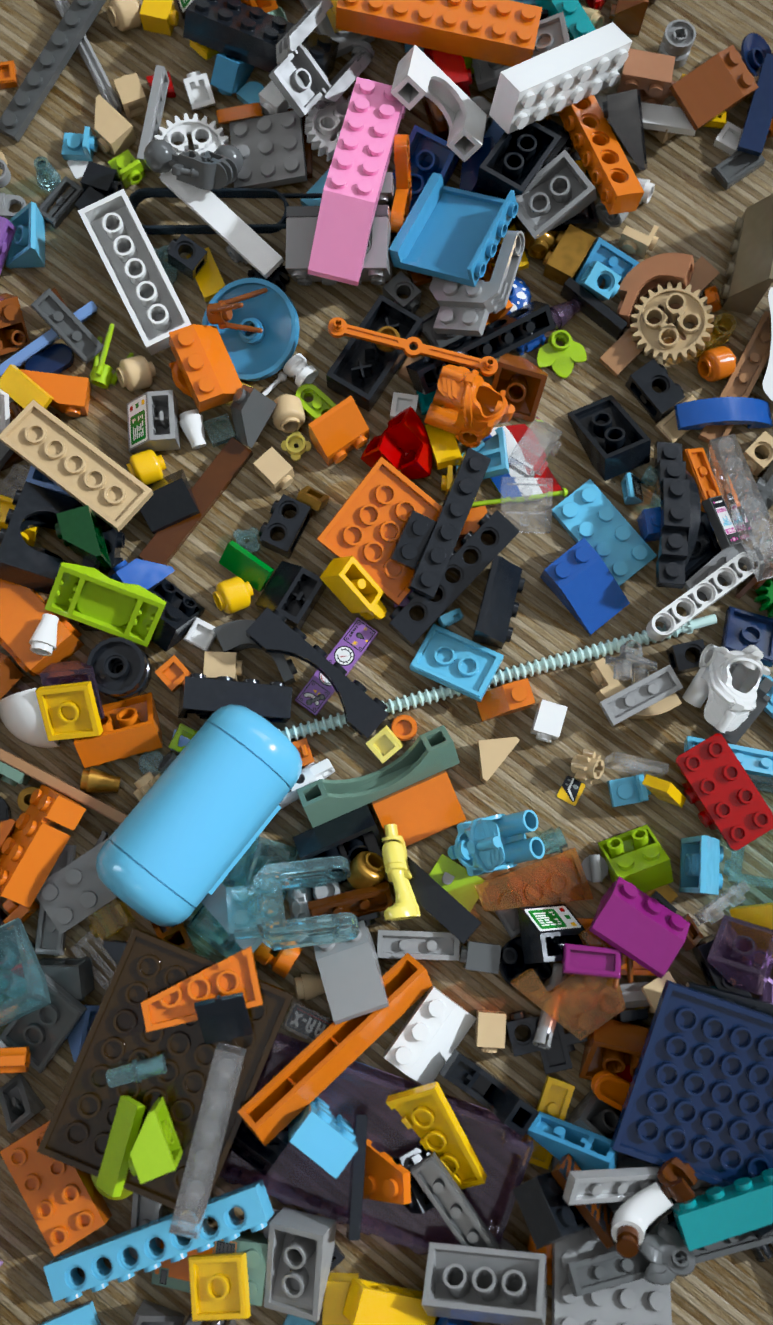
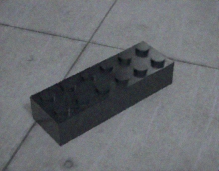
(250, 34)

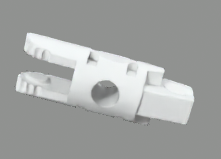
(309, 774)

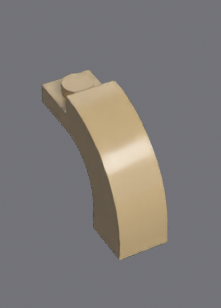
(603, 675)

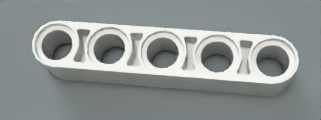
(693, 605)

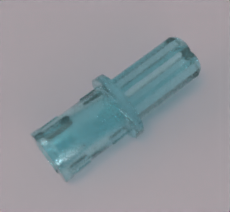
(136, 1071)

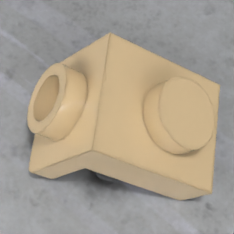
(637, 242)

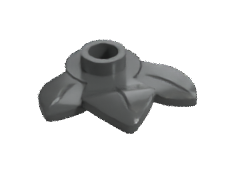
(661, 1253)

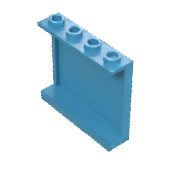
(452, 232)

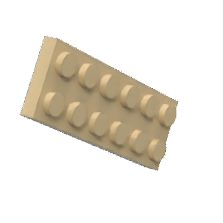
(76, 465)

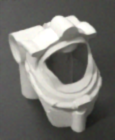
(730, 684)

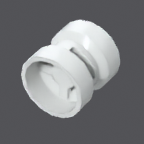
(300, 370)

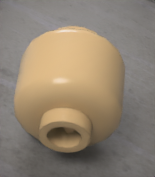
(124, 14)
(135, 373)
(288, 413)

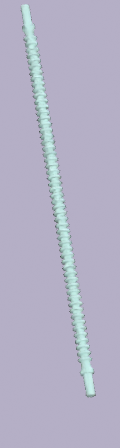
(501, 676)

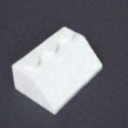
(429, 1037)

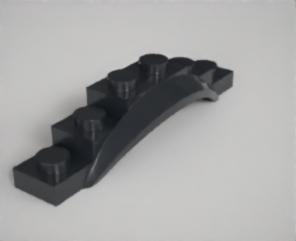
(678, 515)

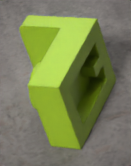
(128, 168)

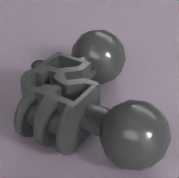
(204, 172)

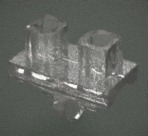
(631, 663)

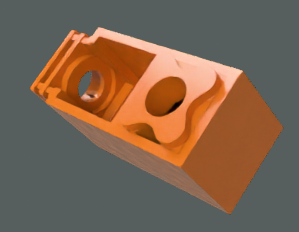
(19, 617)

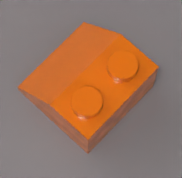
(339, 431)

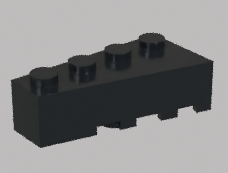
(206, 696)

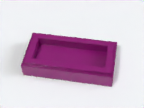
(591, 961)

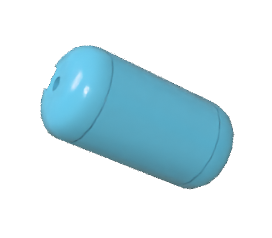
(200, 816)

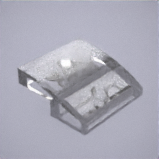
(527, 503)

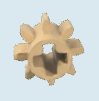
(587, 766)
(144, 784)

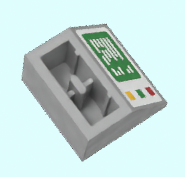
(153, 422)

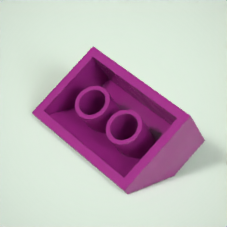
(639, 927)

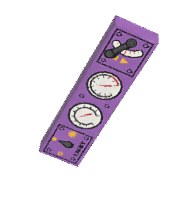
(345, 653)

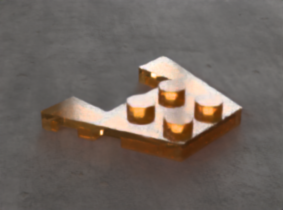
(580, 1001)

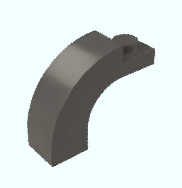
(234, 639)

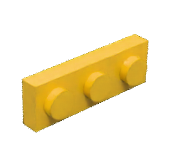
(554, 1102)

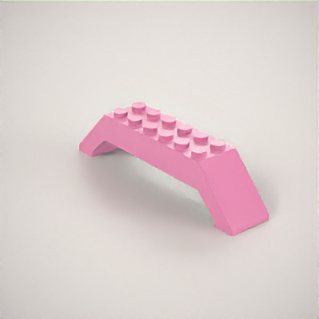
(355, 182)

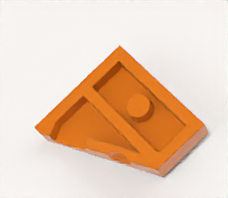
(384, 1178)

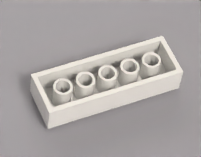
(559, 77)
(135, 269)

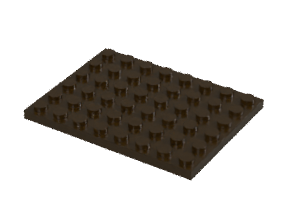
(119, 1035)

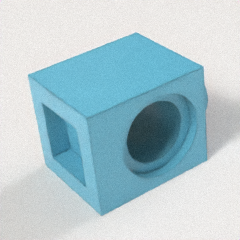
(590, 277)

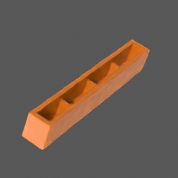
(331, 1054)

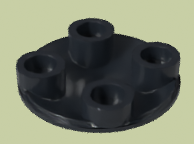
(513, 964)

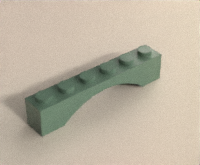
(333, 798)

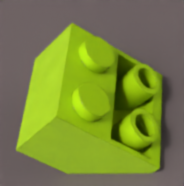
(637, 859)

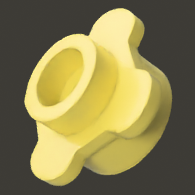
(292, 439)

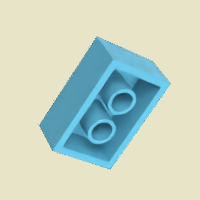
(323, 1137)

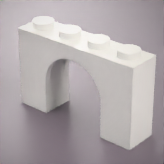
(420, 77)

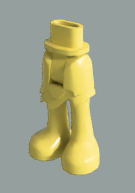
(397, 869)

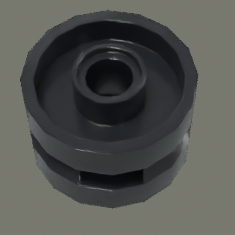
(112, 654)

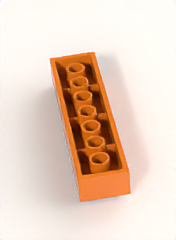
(475, 29)

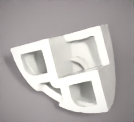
(24, 719)

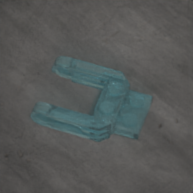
(260, 910)

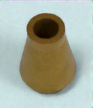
(99, 781)

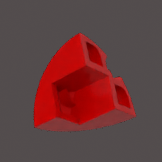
(403, 446)

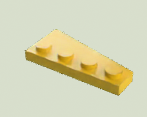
(439, 1131)

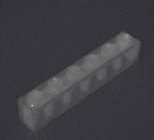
(743, 503)
(207, 1141)

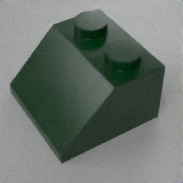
(84, 535)

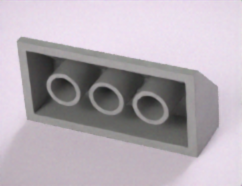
(485, 1285)

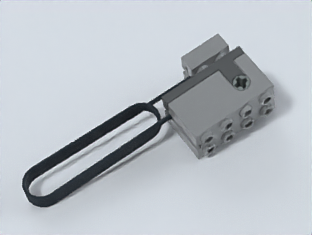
(300, 229)

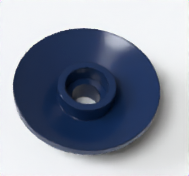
(753, 52)

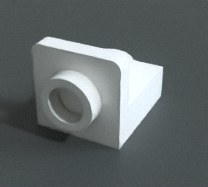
(198, 90)

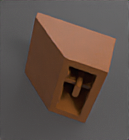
(12, 325)

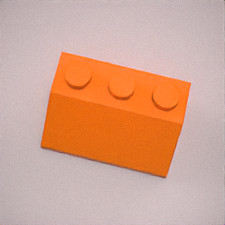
(205, 365)
(128, 730)

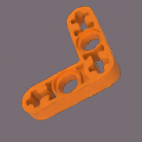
(403, 192)

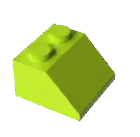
(157, 1145)

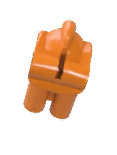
(467, 406)

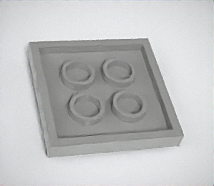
(270, 150)

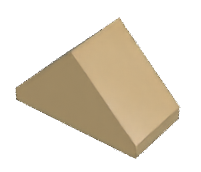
(492, 754)

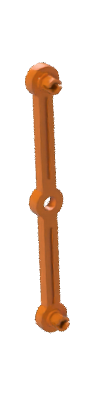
(338, 328)

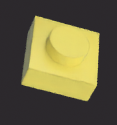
(384, 744)

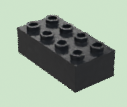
(365, 369)

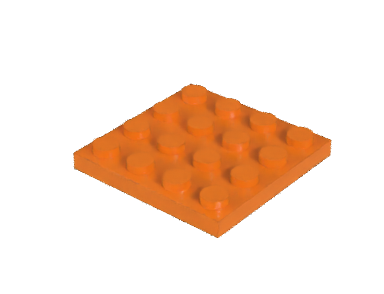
(372, 523)

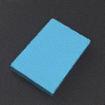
(456, 662)

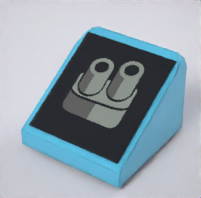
(631, 489)

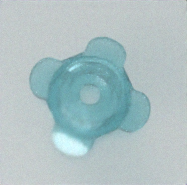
(251, 534)

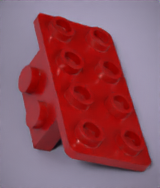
(724, 792)

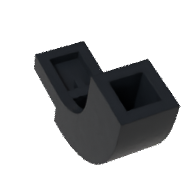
(490, 1092)

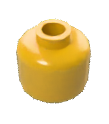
(146, 466)
(233, 595)

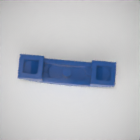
(723, 411)

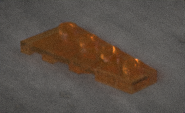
(543, 882)

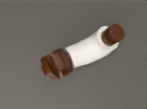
(649, 1203)

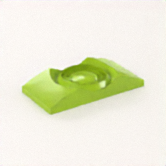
(105, 603)

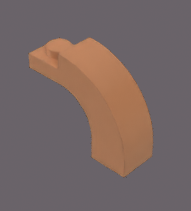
(648, 274)

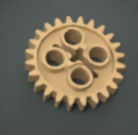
(692, 311)

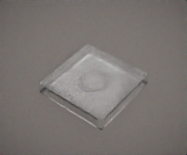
(635, 765)

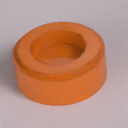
(404, 727)

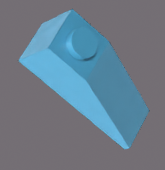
(586, 1147)

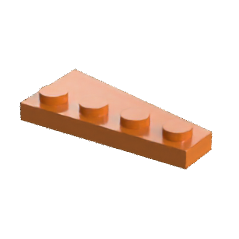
(224, 978)

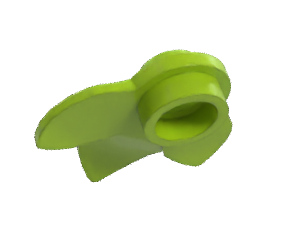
(561, 357)

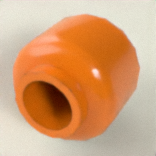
(716, 364)

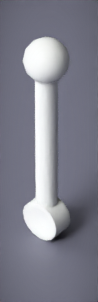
(281, 378)

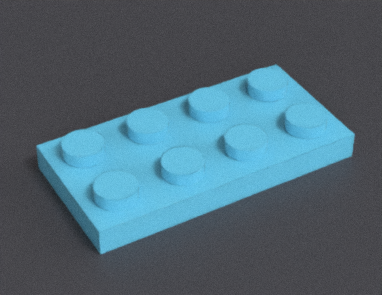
(593, 517)

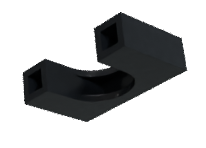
(20, 562)

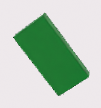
(246, 565)

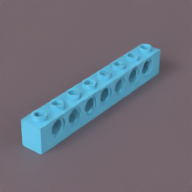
(68, 1284)

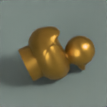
(541, 246)

